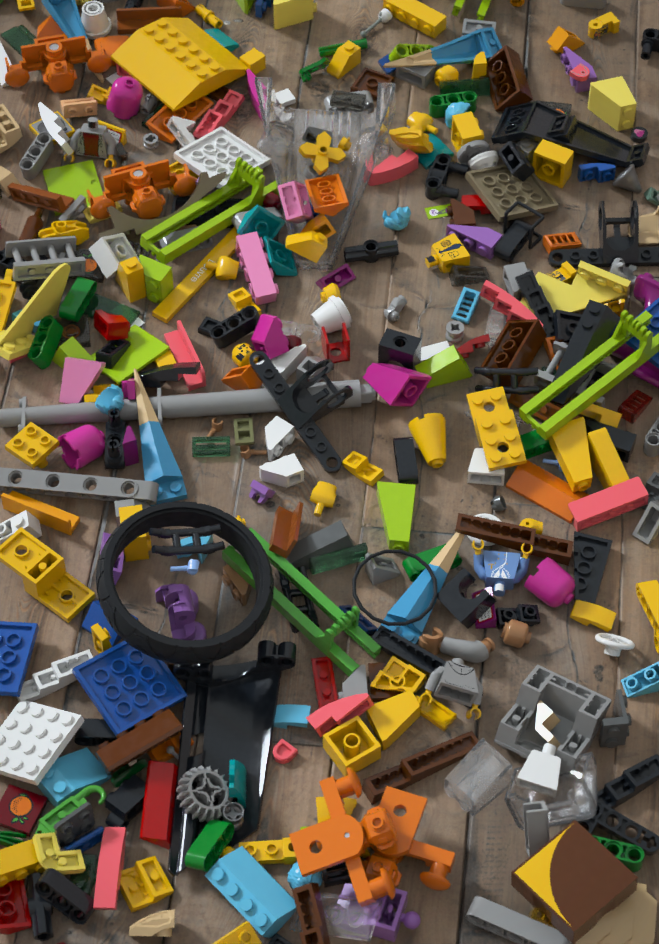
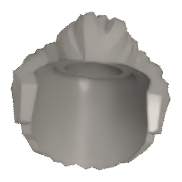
(619, 269)

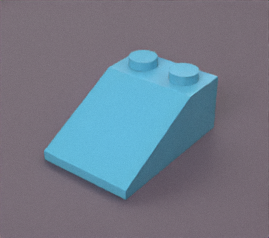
(71, 775)

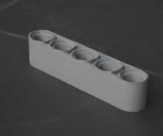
(511, 924)

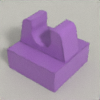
(262, 490)

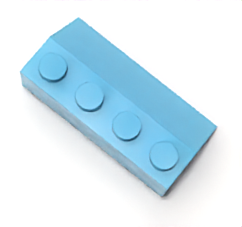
(252, 891)

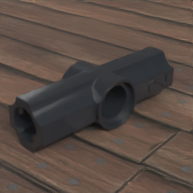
(371, 251)
(39, 911)

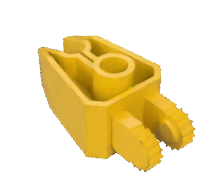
(66, 228)

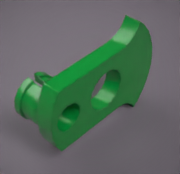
(306, 71)

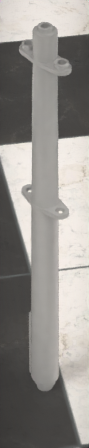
(175, 406)

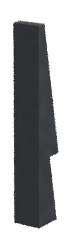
(407, 651)

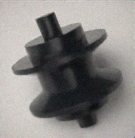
(28, 289)

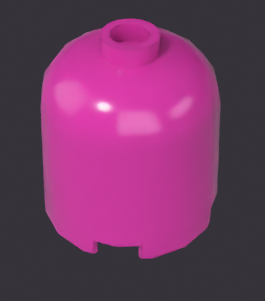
(125, 97)
(82, 446)
(551, 584)

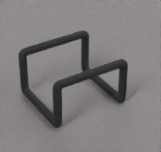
(530, 244)

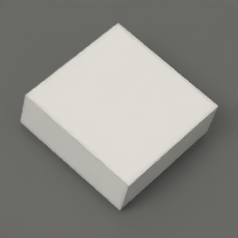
(285, 97)

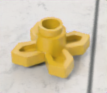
(322, 153)

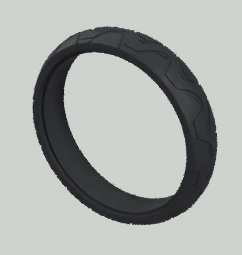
(171, 649)

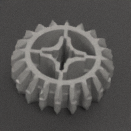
(209, 787)

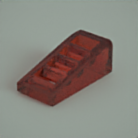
(629, 415)

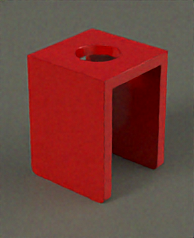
(343, 346)

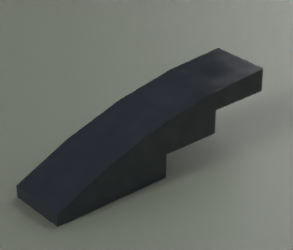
(536, 301)
(173, 372)
(630, 783)

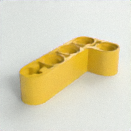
(649, 598)

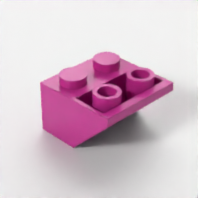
(269, 336)

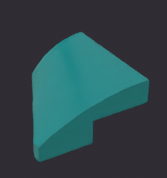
(237, 782)

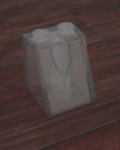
(478, 778)

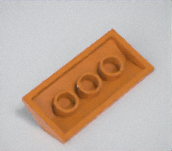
(191, 111)
(327, 194)
(544, 489)

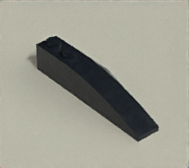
(592, 330)

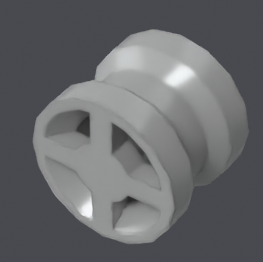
(454, 332)

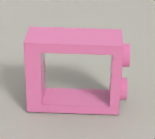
(292, 198)

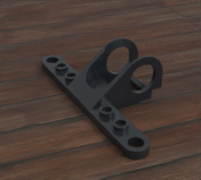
(611, 247)
(302, 407)

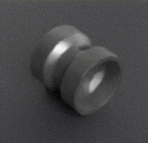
(236, 813)

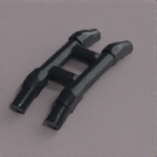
(513, 373)
(196, 533)
(308, 608)

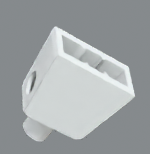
(479, 473)
(541, 771)

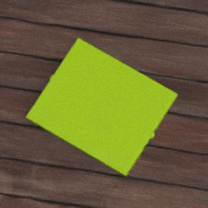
(73, 180)
(141, 352)

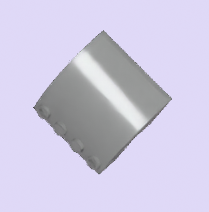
(575, 705)

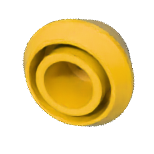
(331, 289)

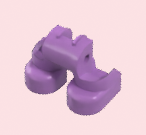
(182, 611)

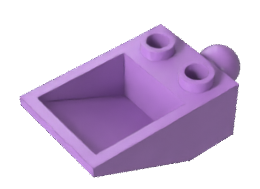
(389, 921)

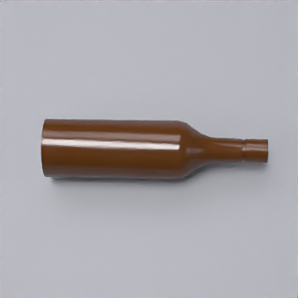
(32, 226)

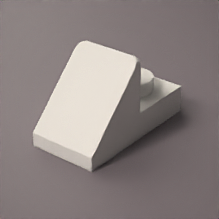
(181, 129)

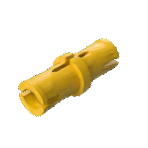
(208, 16)

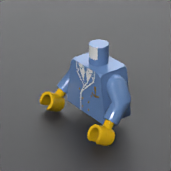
(499, 568)

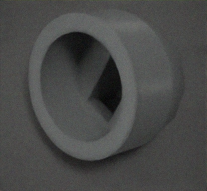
(498, 503)

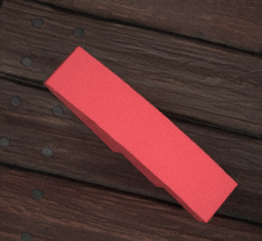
(219, 114)
(506, 303)
(109, 868)

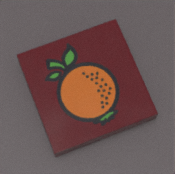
(21, 809)

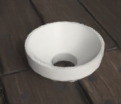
(484, 160)

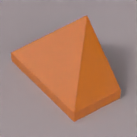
(49, 28)

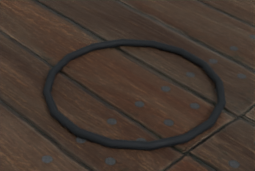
(383, 621)

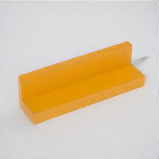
(47, 514)

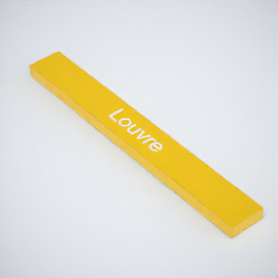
(194, 280)

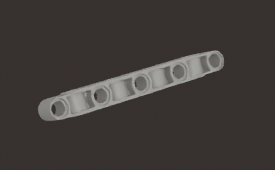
(77, 485)

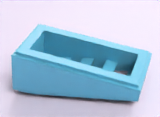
(466, 293)

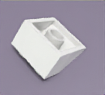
(110, 251)

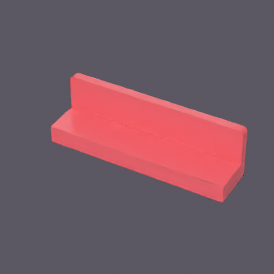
(184, 352)
(608, 503)

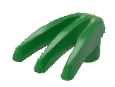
(7, 838)

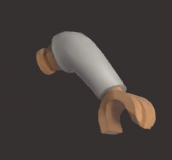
(469, 651)

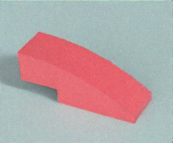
(394, 168)
(339, 712)

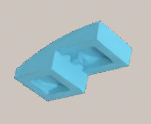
(291, 715)

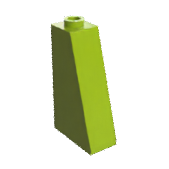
(396, 509)

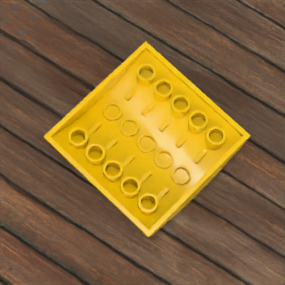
(177, 61)

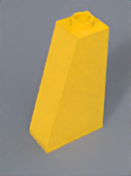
(572, 454)
(605, 459)

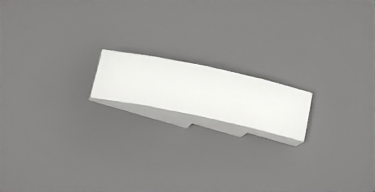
(55, 128)
(53, 678)

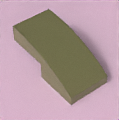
(243, 431)

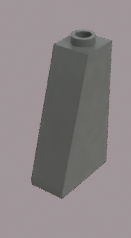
(321, 542)

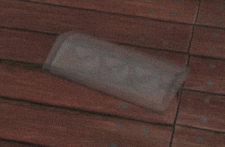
(345, 917)

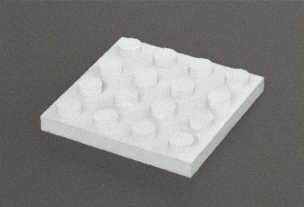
(218, 154)
(34, 740)

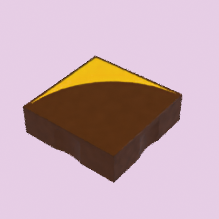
(574, 881)

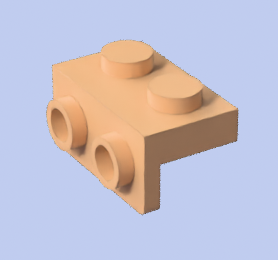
(78, 107)

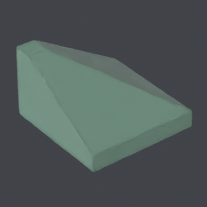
(651, 194)

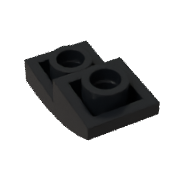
(524, 613)

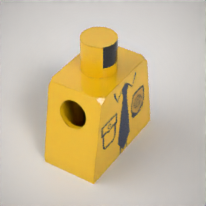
(446, 253)

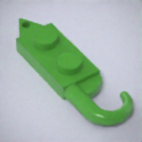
(47, 822)

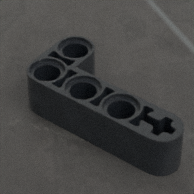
(619, 831)

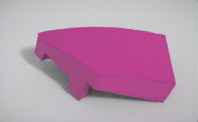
(128, 389)

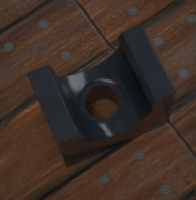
(400, 348)
(455, 600)

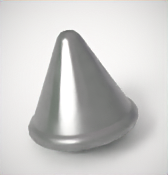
(628, 180)

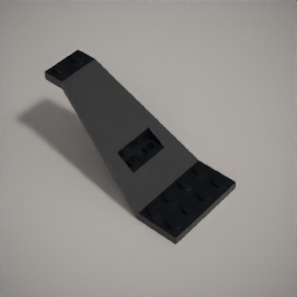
(539, 122)

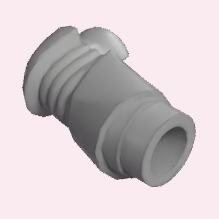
(395, 307)

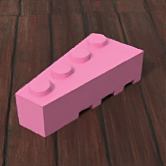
(256, 270)

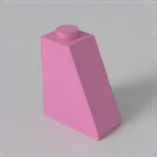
(78, 378)

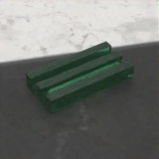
(211, 450)

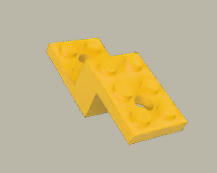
(496, 428)
(45, 575)

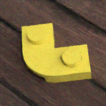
(51, 857)

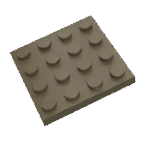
(501, 190)

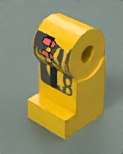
(602, 25)
(565, 273)

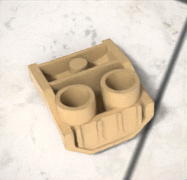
(155, 924)

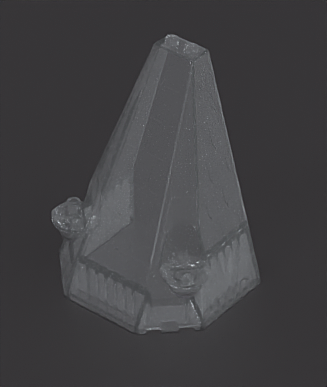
(369, 142)

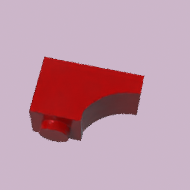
(110, 325)

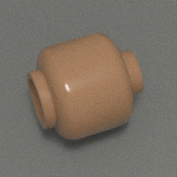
(516, 633)

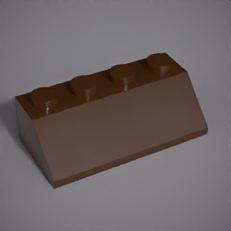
(507, 79)
(515, 347)
(138, 741)

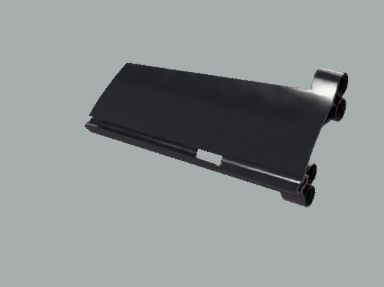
(237, 715)

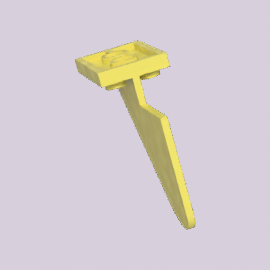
(588, 284)
(17, 338)

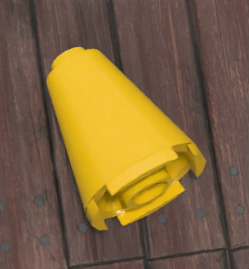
(430, 437)

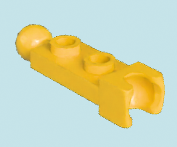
(268, 851)

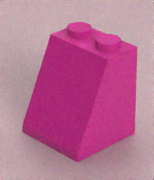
(396, 383)

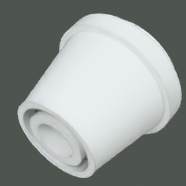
(95, 20)
(331, 315)

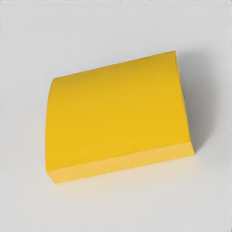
(144, 884)

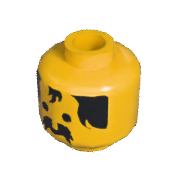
(241, 354)

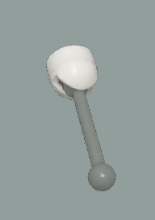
(384, 16)

